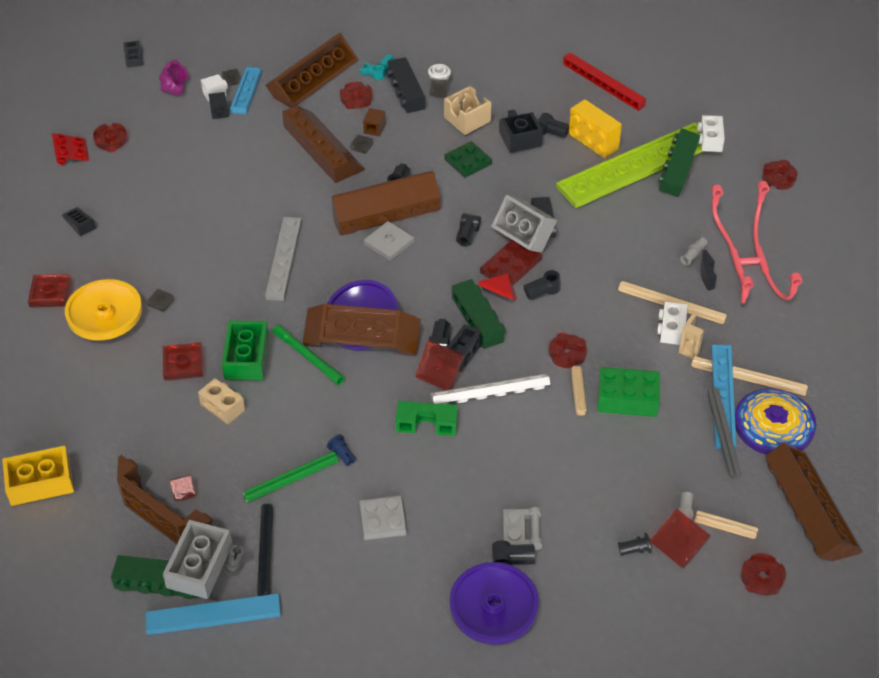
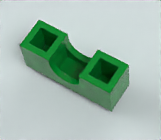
(411, 414)

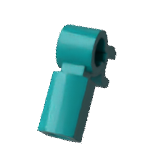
(377, 71)

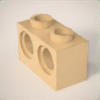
(221, 401)

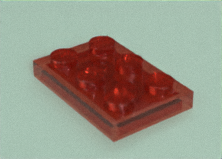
(511, 260)

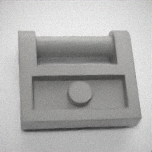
(515, 526)

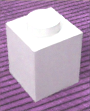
(213, 85)

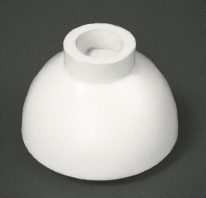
(439, 72)

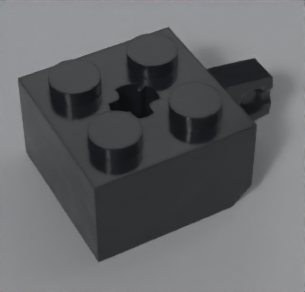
(520, 131)

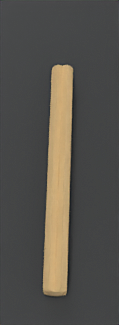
(661, 298)
(755, 377)

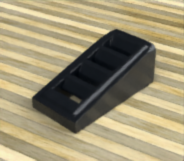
(79, 221)

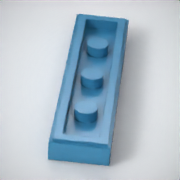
(246, 90)

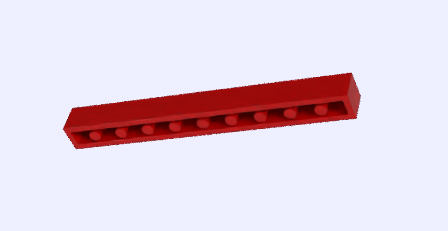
(604, 81)

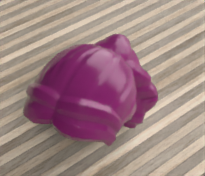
(173, 78)

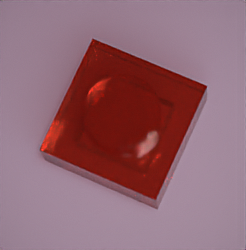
(182, 487)

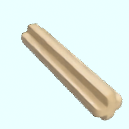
(578, 390)
(726, 524)

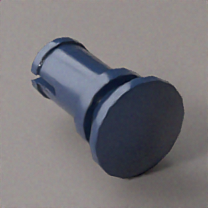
(339, 446)

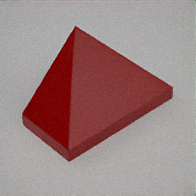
(500, 285)

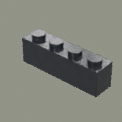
(405, 85)

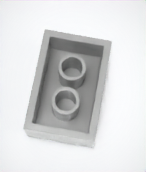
(524, 223)
(197, 559)

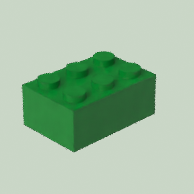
(245, 350)
(628, 391)

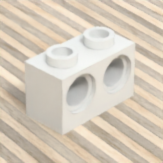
(711, 133)
(673, 321)

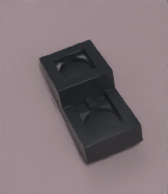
(132, 53)
(706, 270)

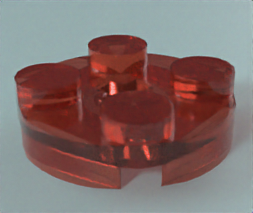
(363, 96)
(110, 136)
(781, 167)
(567, 341)
(763, 585)

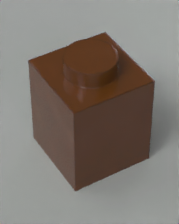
(374, 122)

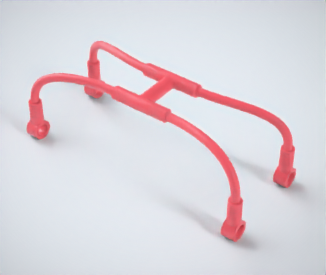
(747, 282)

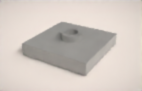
(389, 241)

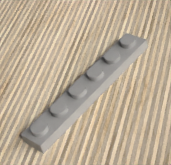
(283, 259)

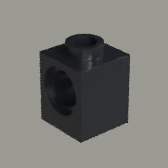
(218, 105)

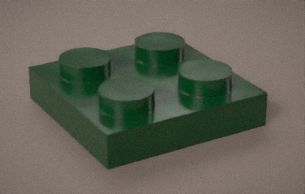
(468, 159)

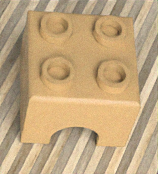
(465, 110)

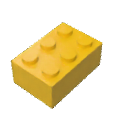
(595, 128)
(37, 475)

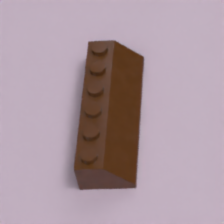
(312, 71)
(320, 144)
(385, 202)
(812, 503)

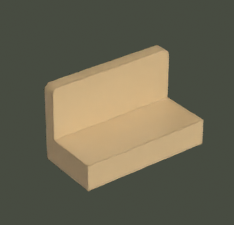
(691, 338)

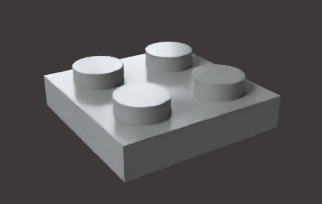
(382, 517)

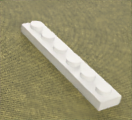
(498, 388)

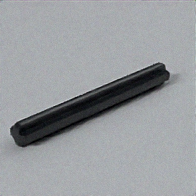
(265, 544)

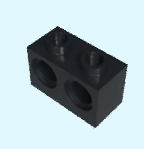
(467, 343)

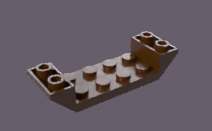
(362, 328)
(148, 508)

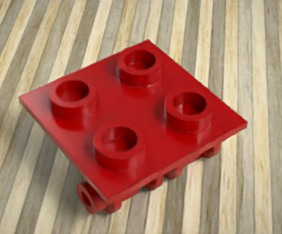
(69, 147)

